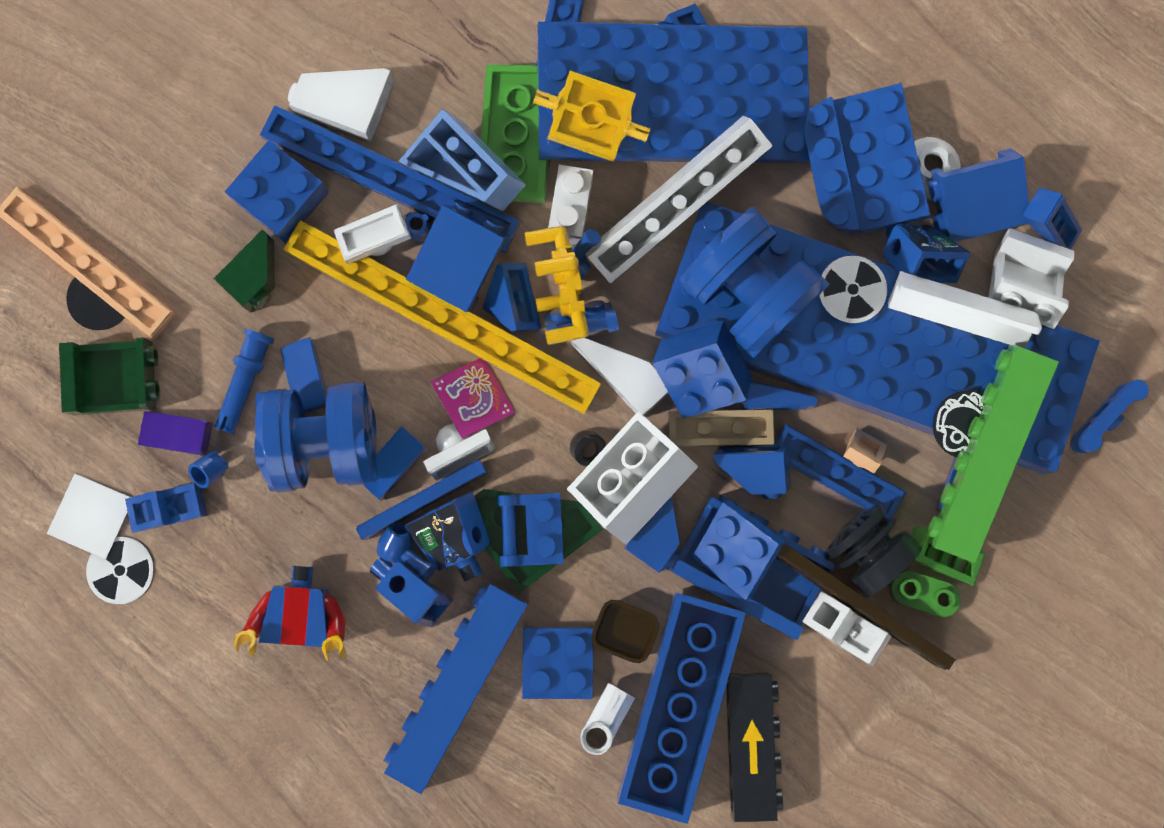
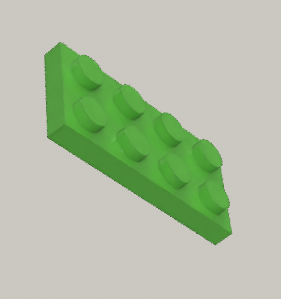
(512, 126)

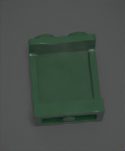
(108, 377)

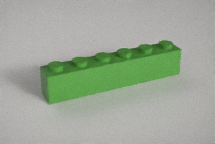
(992, 452)

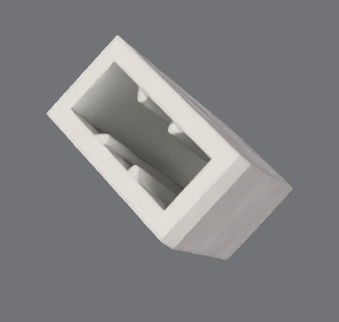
(343, 99)

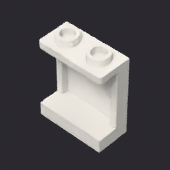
(1031, 275)

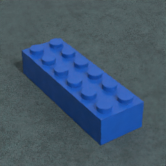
(680, 708)

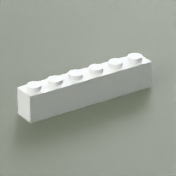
(678, 198)

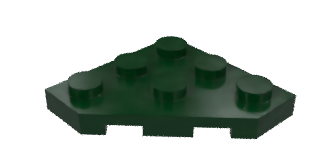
(577, 529)

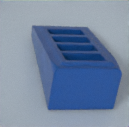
(1049, 217)
(775, 398)

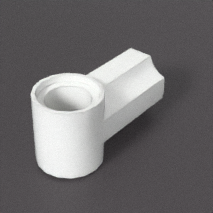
(608, 716)

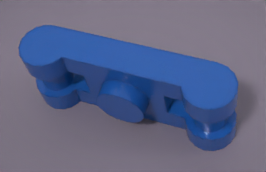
(1107, 416)

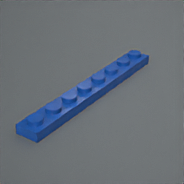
(374, 170)

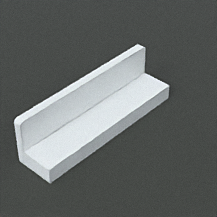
(964, 310)

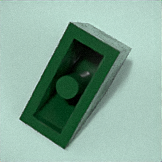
(250, 273)

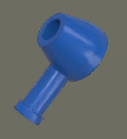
(589, 240)
(396, 546)

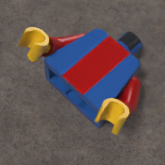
(296, 617)

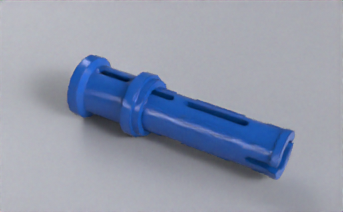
(248, 364)

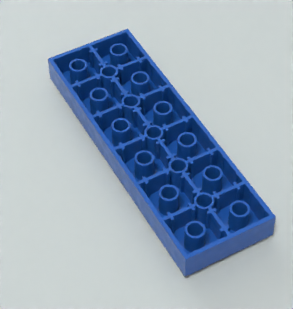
(886, 364)

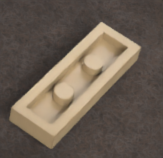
(722, 428)

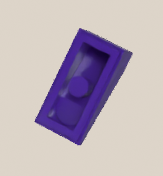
(175, 433)

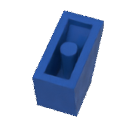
(757, 468)
(657, 540)

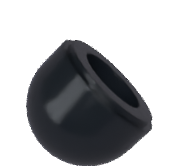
(580, 440)

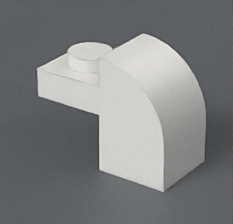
(846, 629)

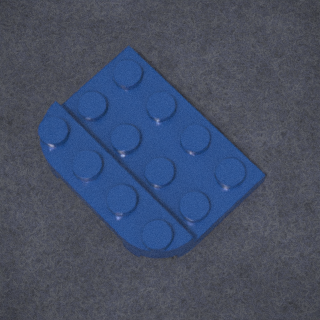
(865, 161)

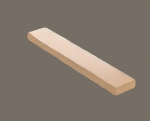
(86, 263)

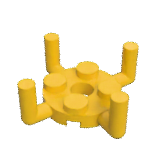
(565, 270)

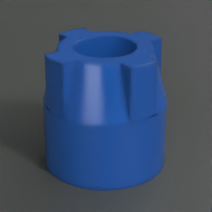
(418, 236)
(207, 469)

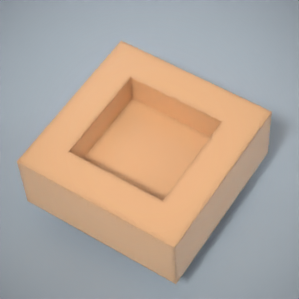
(865, 451)

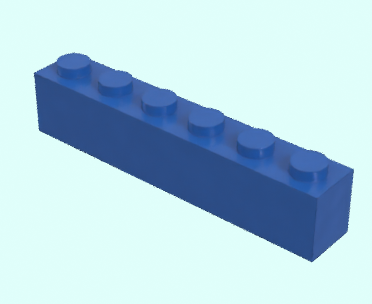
(455, 688)

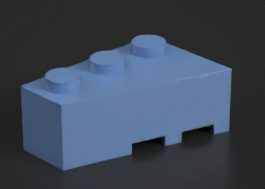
(463, 161)

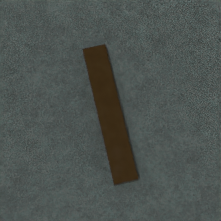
(864, 608)

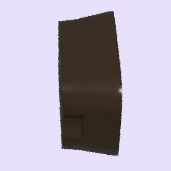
(625, 631)

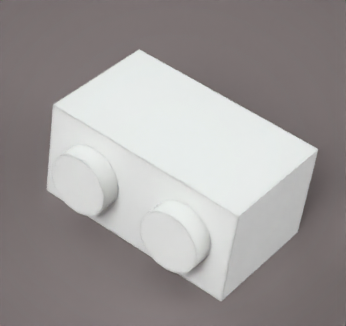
(571, 200)

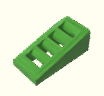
(928, 552)

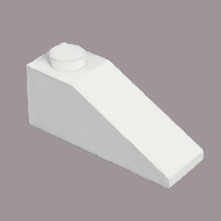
(627, 375)

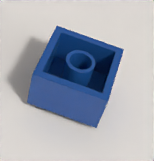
(277, 191)
(702, 370)

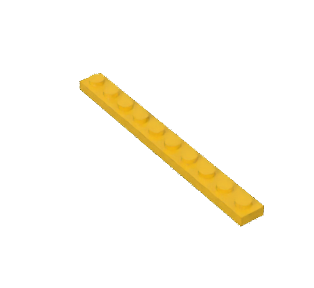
(444, 319)

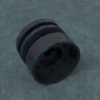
(876, 553)

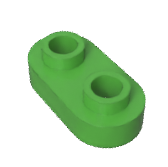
(925, 594)

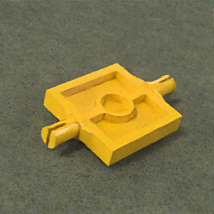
(591, 116)

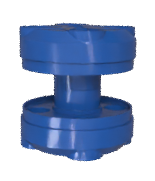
(734, 263)
(289, 439)

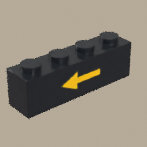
(752, 747)

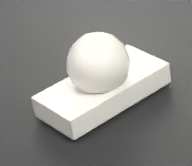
(372, 234)
(457, 451)

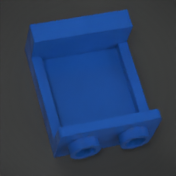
(980, 197)
(457, 256)

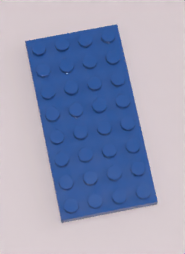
(686, 84)

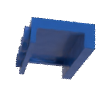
(782, 595)

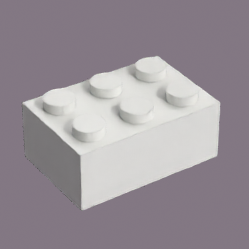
(632, 478)

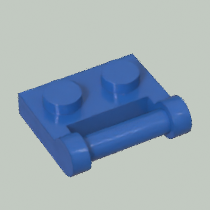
(598, 315)
(542, 527)

